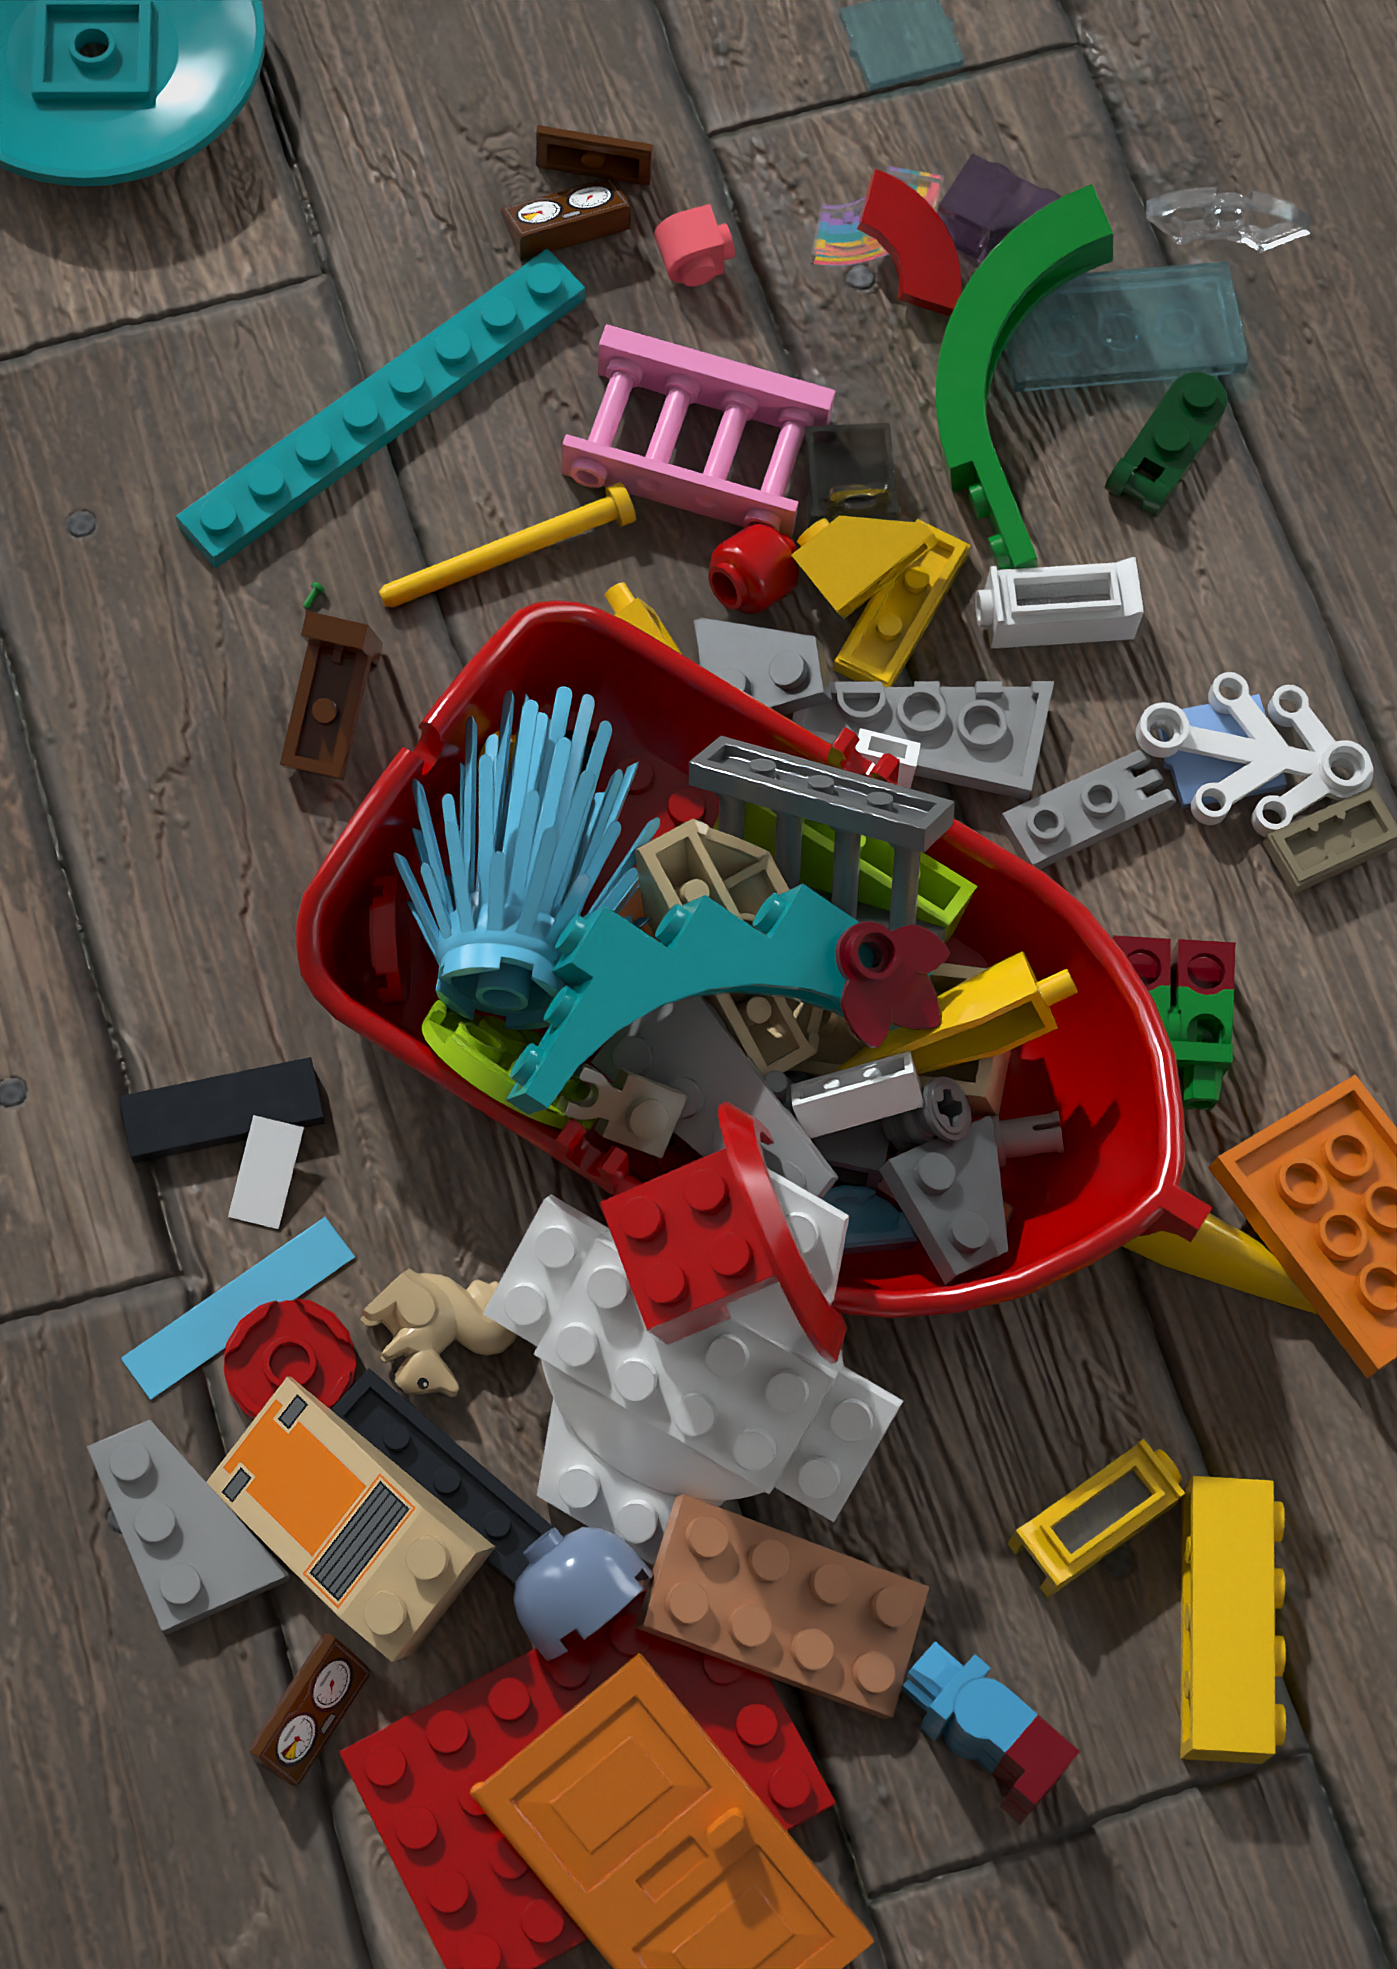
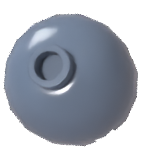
(575, 1585)

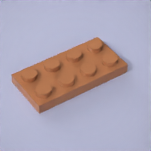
(783, 1607)

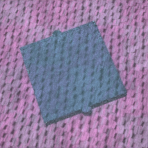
(900, 40)

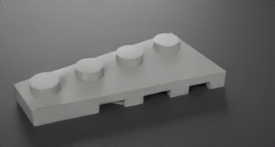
(967, 735)
(694, 1052)

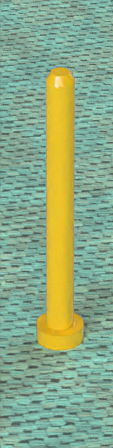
(614, 506)

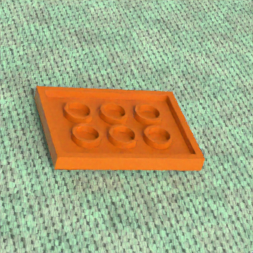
(1327, 1210)

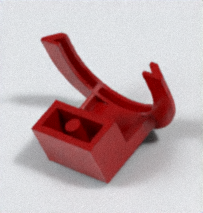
(715, 1238)

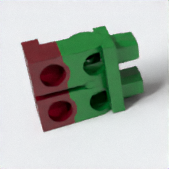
(1199, 1011)

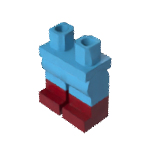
(989, 1725)

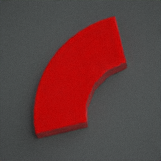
(915, 241)

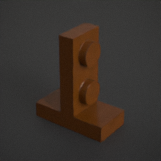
(329, 694)

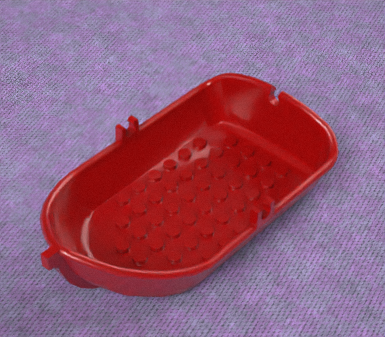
(1101, 1068)

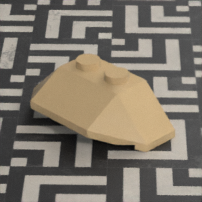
(740, 878)

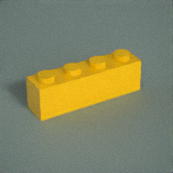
(1230, 1620)

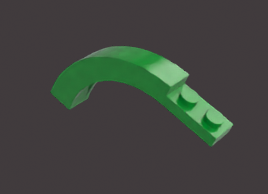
(1010, 282)

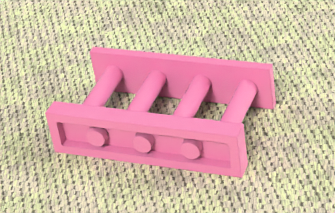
(711, 381)

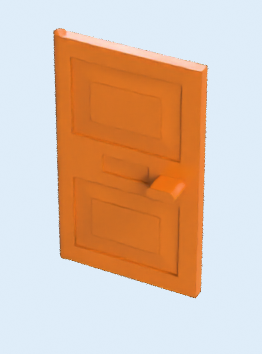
(664, 1841)

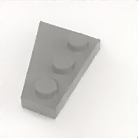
(179, 1531)

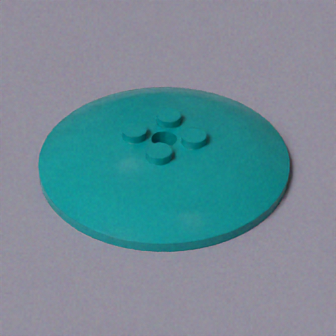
(143, 106)

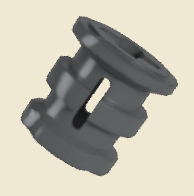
(943, 1115)

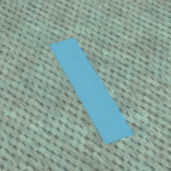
(209, 1325)

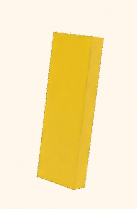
(901, 614)

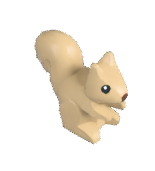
(425, 1318)

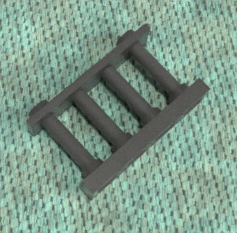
(835, 797)

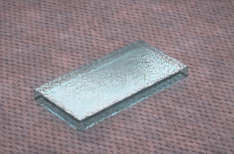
(1130, 329)

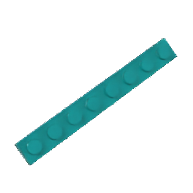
(380, 408)

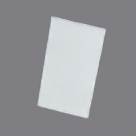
(265, 1172)

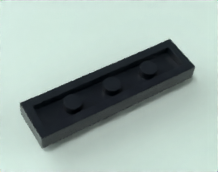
(444, 1471)

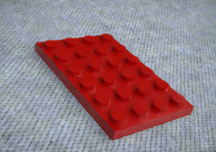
(453, 1860)

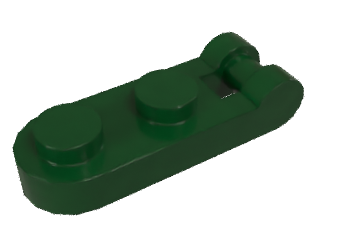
(1170, 441)

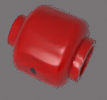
(753, 569)

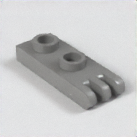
(1085, 810)

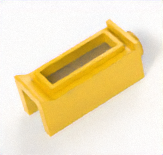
(1100, 1515)

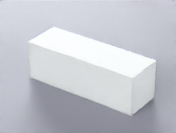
(857, 1095)

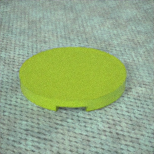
(486, 1054)

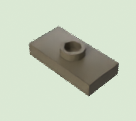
(1332, 840)

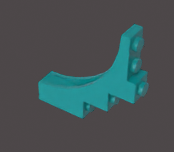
(702, 952)

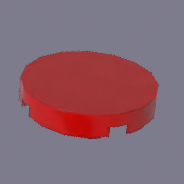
(391, 938)
(284, 1342)

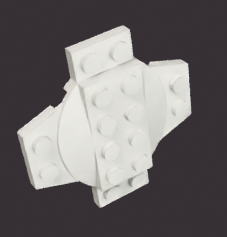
(693, 1417)

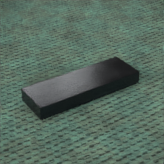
(219, 1109)

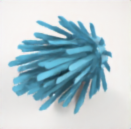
(533, 864)

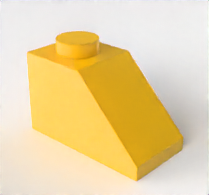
(859, 556)

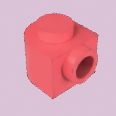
(694, 245)

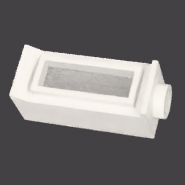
(1060, 604)

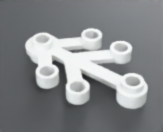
(1263, 753)

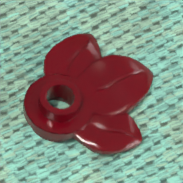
(897, 983)

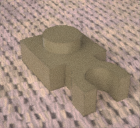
(630, 1110)

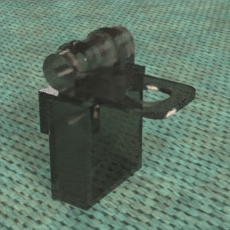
(850, 472)

